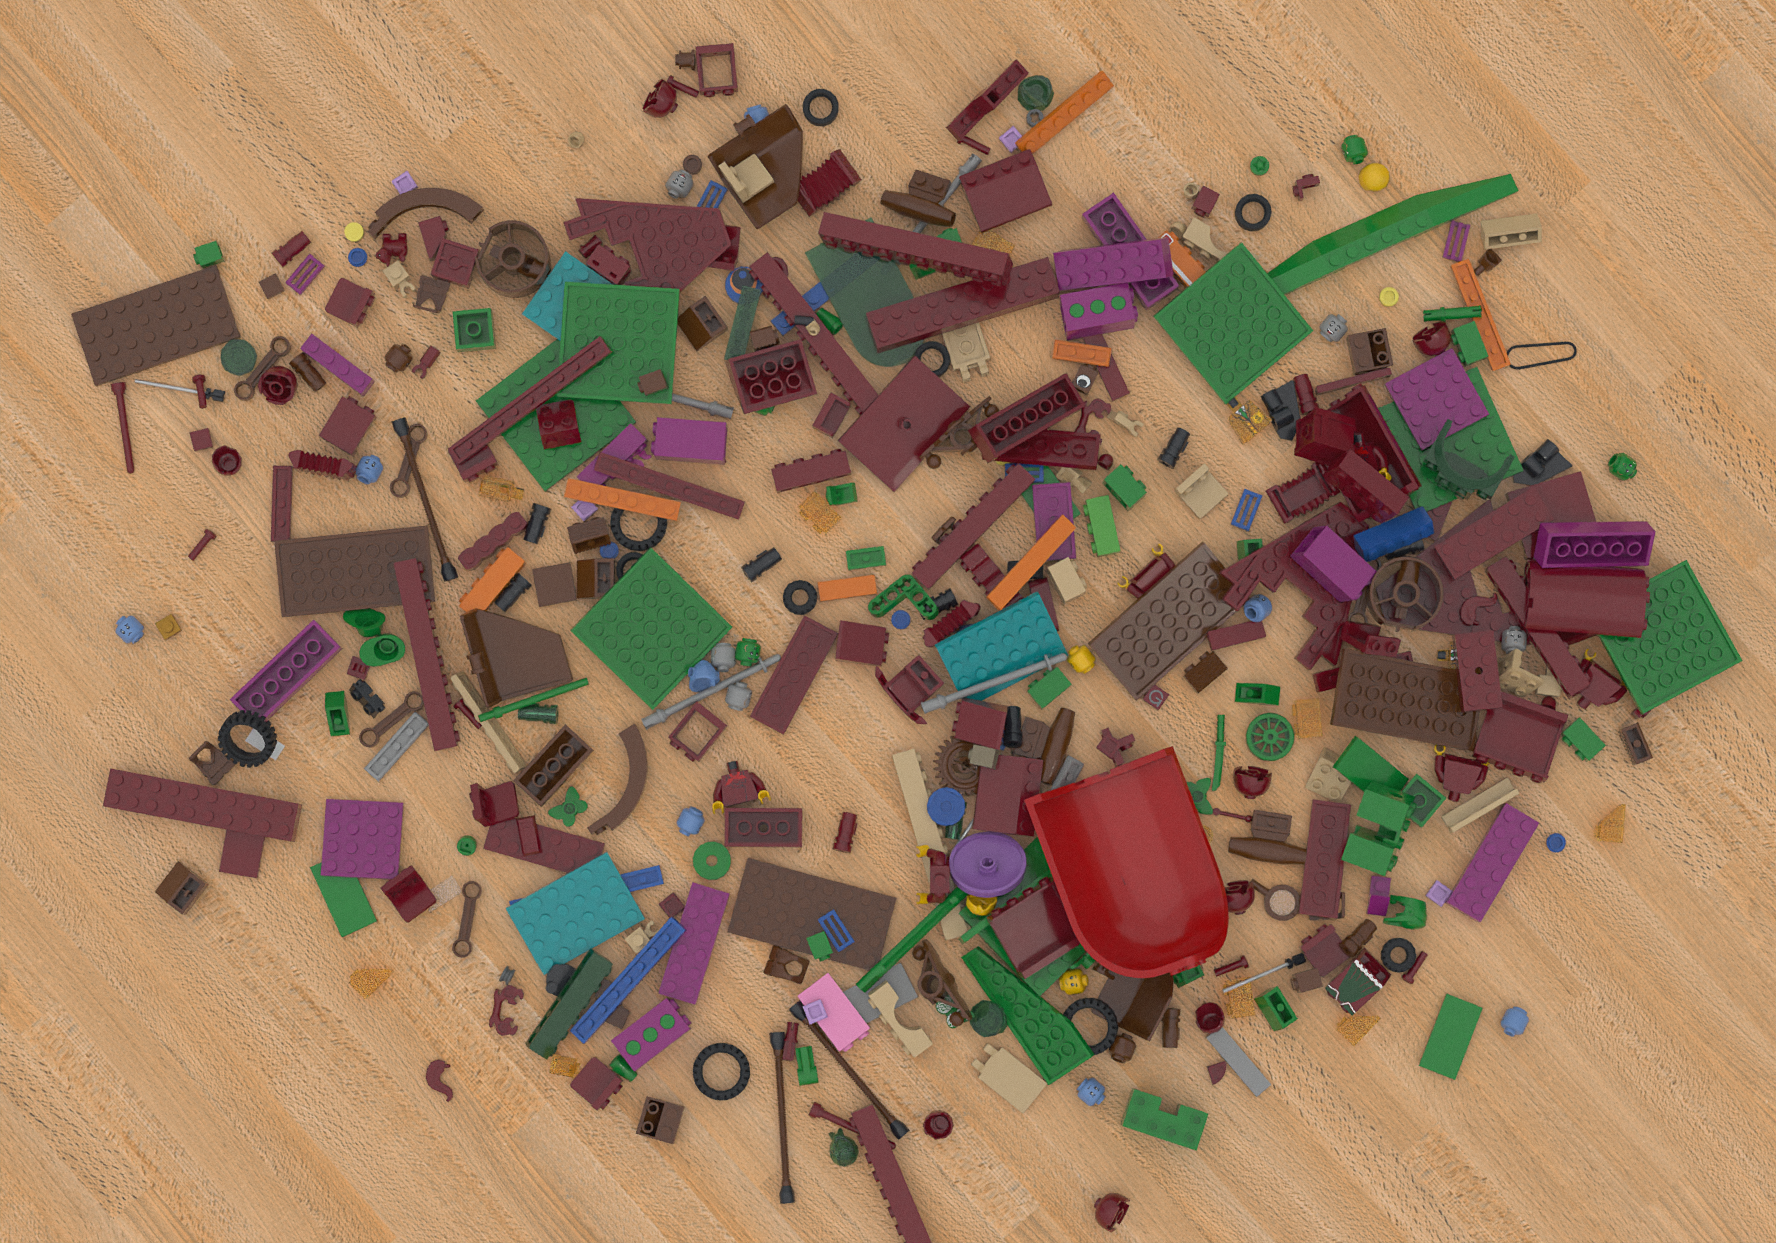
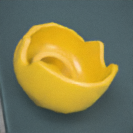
(1374, 177)
(981, 906)

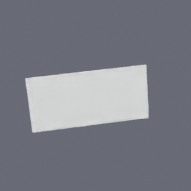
(257, 741)

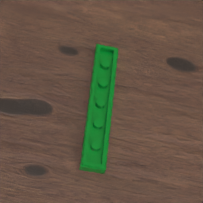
(984, 923)

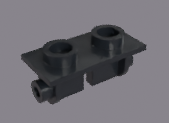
(360, 692)

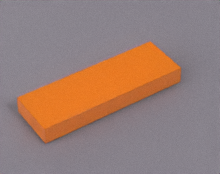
(1082, 353)
(847, 588)

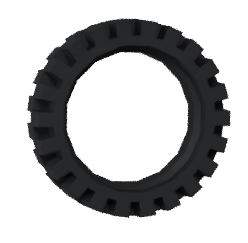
(636, 545)
(238, 754)
(1106, 1011)
(698, 1070)

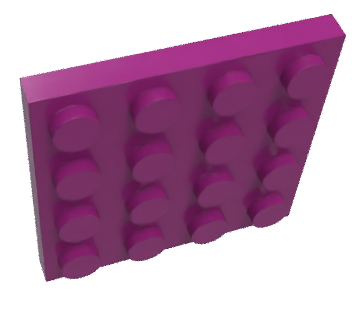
(1434, 394)
(362, 839)

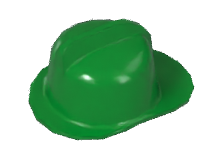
(366, 621)
(382, 650)

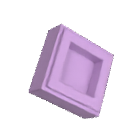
(1009, 138)
(404, 183)
(584, 509)
(1438, 893)
(815, 1011)

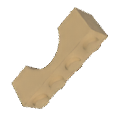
(1198, 237)
(914, 1038)

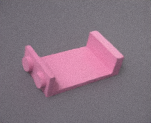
(843, 1020)

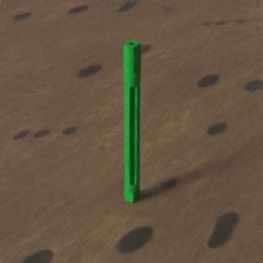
(911, 939)

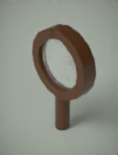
(1280, 901)

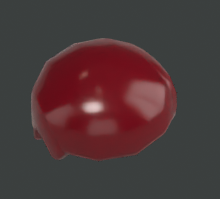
(226, 460)
(1210, 1018)
(938, 1124)

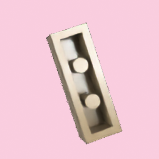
(1511, 231)

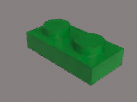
(865, 558)

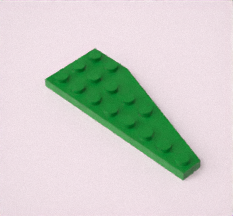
(1040, 1028)

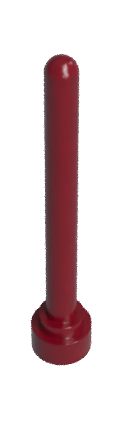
(119, 391)
(818, 1111)

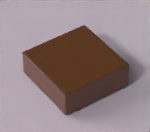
(271, 286)

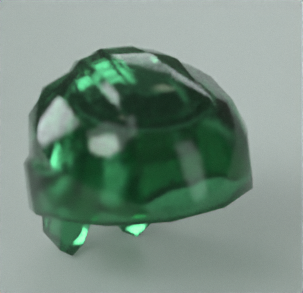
(842, 1149)

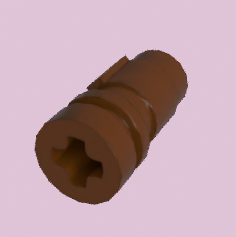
(307, 371)
(1359, 937)
(1170, 1028)

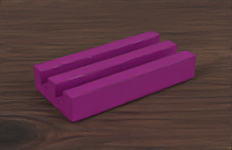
(1460, 225)
(305, 274)

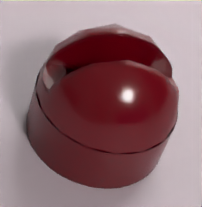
(1105, 461)
(1549, 702)

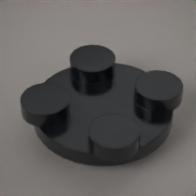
(558, 977)

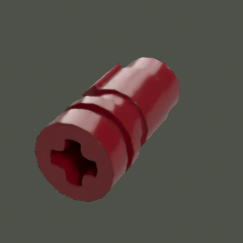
(291, 248)
(1305, 393)
(846, 830)

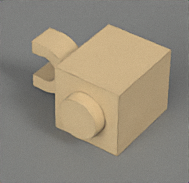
(398, 277)
(1550, 685)
(640, 938)

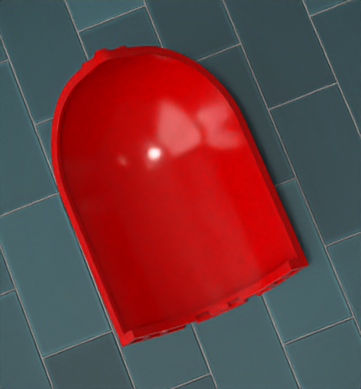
(1149, 832)

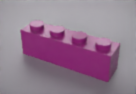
(337, 365)
(622, 447)

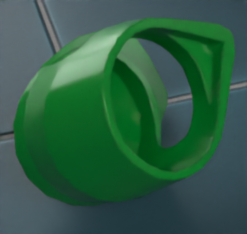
(1413, 916)

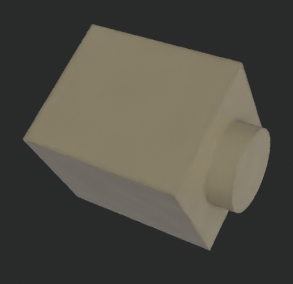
(983, 756)

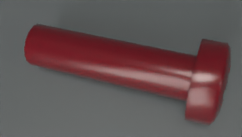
(682, 87)
(974, 144)
(199, 381)
(202, 543)
(467, 712)
(1232, 966)
(1413, 970)

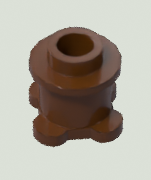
(685, 59)

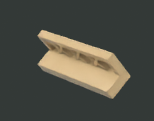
(1479, 805)

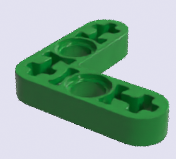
(908, 592)

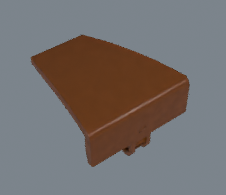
(778, 145)
(512, 656)
(1136, 1001)

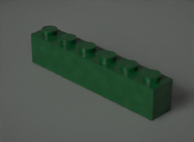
(569, 1004)

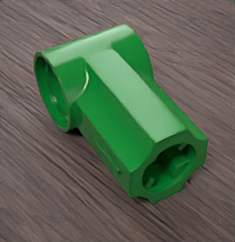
(806, 1068)

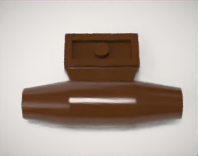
(922, 200)
(1047, 743)
(1268, 841)

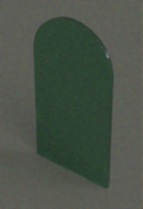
(860, 286)

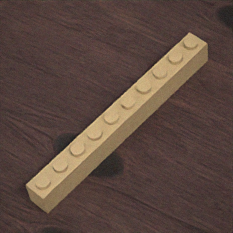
(925, 829)

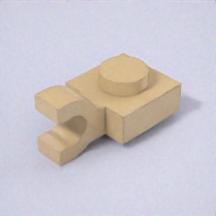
(1121, 419)
(1073, 476)

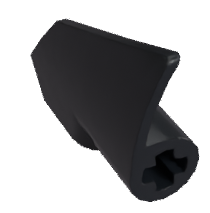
(1283, 409)
(1541, 465)

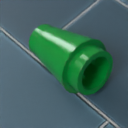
(831, 321)
(622, 1068)

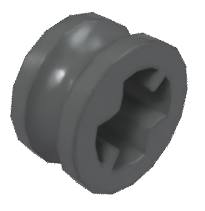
(1034, 111)
(507, 975)

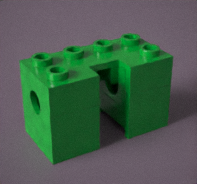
(1378, 849)
(1144, 1116)

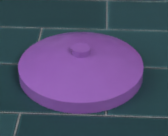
(987, 864)

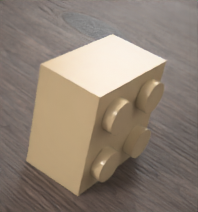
(1066, 580)

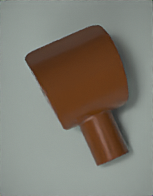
(1487, 262)

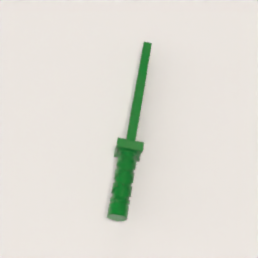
(1219, 752)

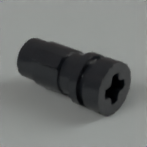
(1175, 446)
(535, 526)
(1412, 548)
(764, 562)
(512, 592)
(943, 601)
(1013, 733)

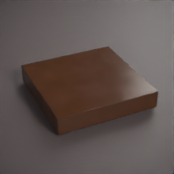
(554, 584)

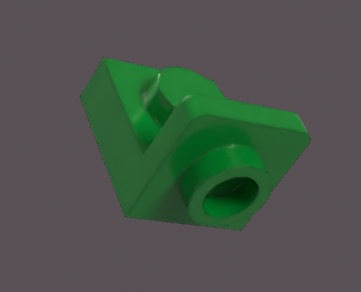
(1187, 976)

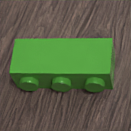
(1101, 526)

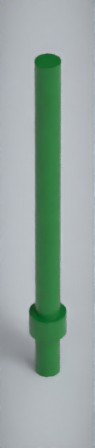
(498, 711)

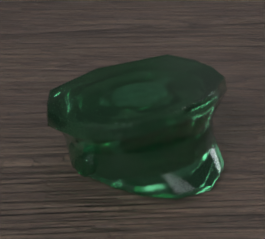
(1035, 93)
(238, 357)
(988, 1018)

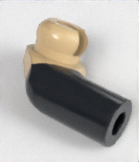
(809, 322)

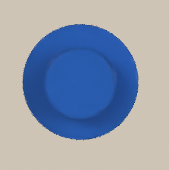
(357, 257)
(609, 551)
(900, 619)
(1555, 842)

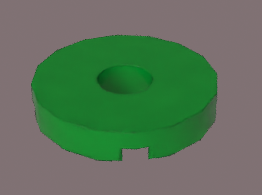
(723, 860)

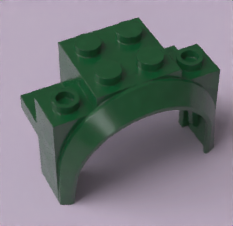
(1460, 474)

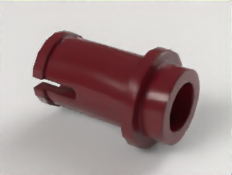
(590, 246)

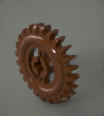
(947, 758)

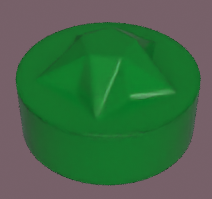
(1259, 165)
(466, 845)

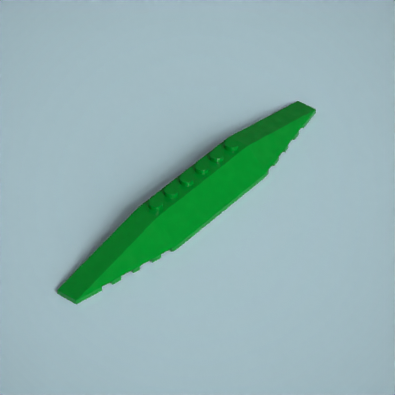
(1386, 230)

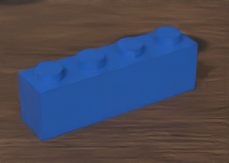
(1394, 534)

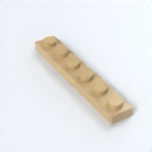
(492, 727)

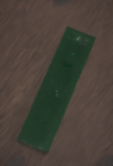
(742, 322)

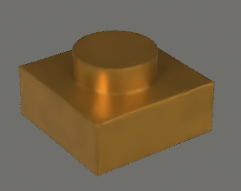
(168, 627)

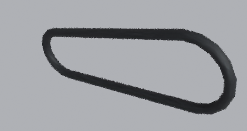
(1543, 344)

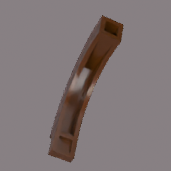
(424, 198)
(637, 779)

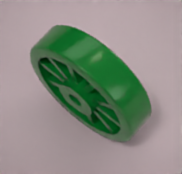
(1270, 737)

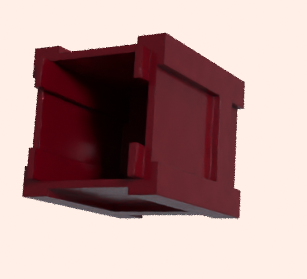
(1324, 436)

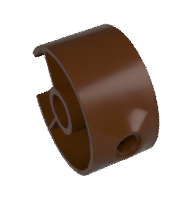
(527, 266)
(1408, 578)

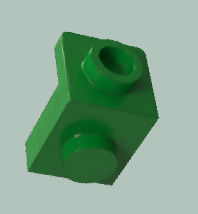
(841, 494)

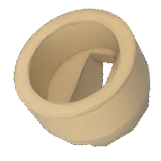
(576, 139)
(1195, 190)
(1177, 225)

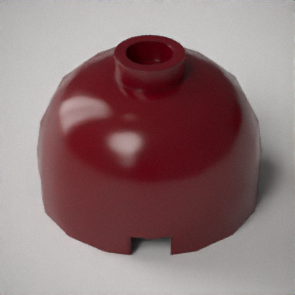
(661, 100)
(1433, 340)
(278, 385)
(1252, 781)
(1239, 896)
(1110, 1210)

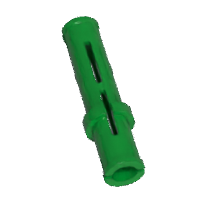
(1452, 313)

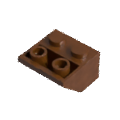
(701, 323)
(1369, 351)
(595, 577)
(181, 888)
(660, 1120)

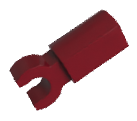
(427, 361)

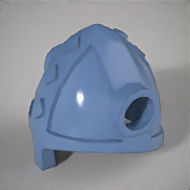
(702, 676)

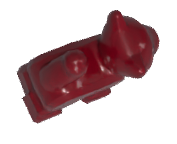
(394, 248)

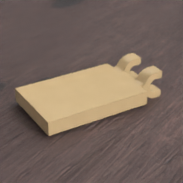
(967, 350)
(1009, 1078)

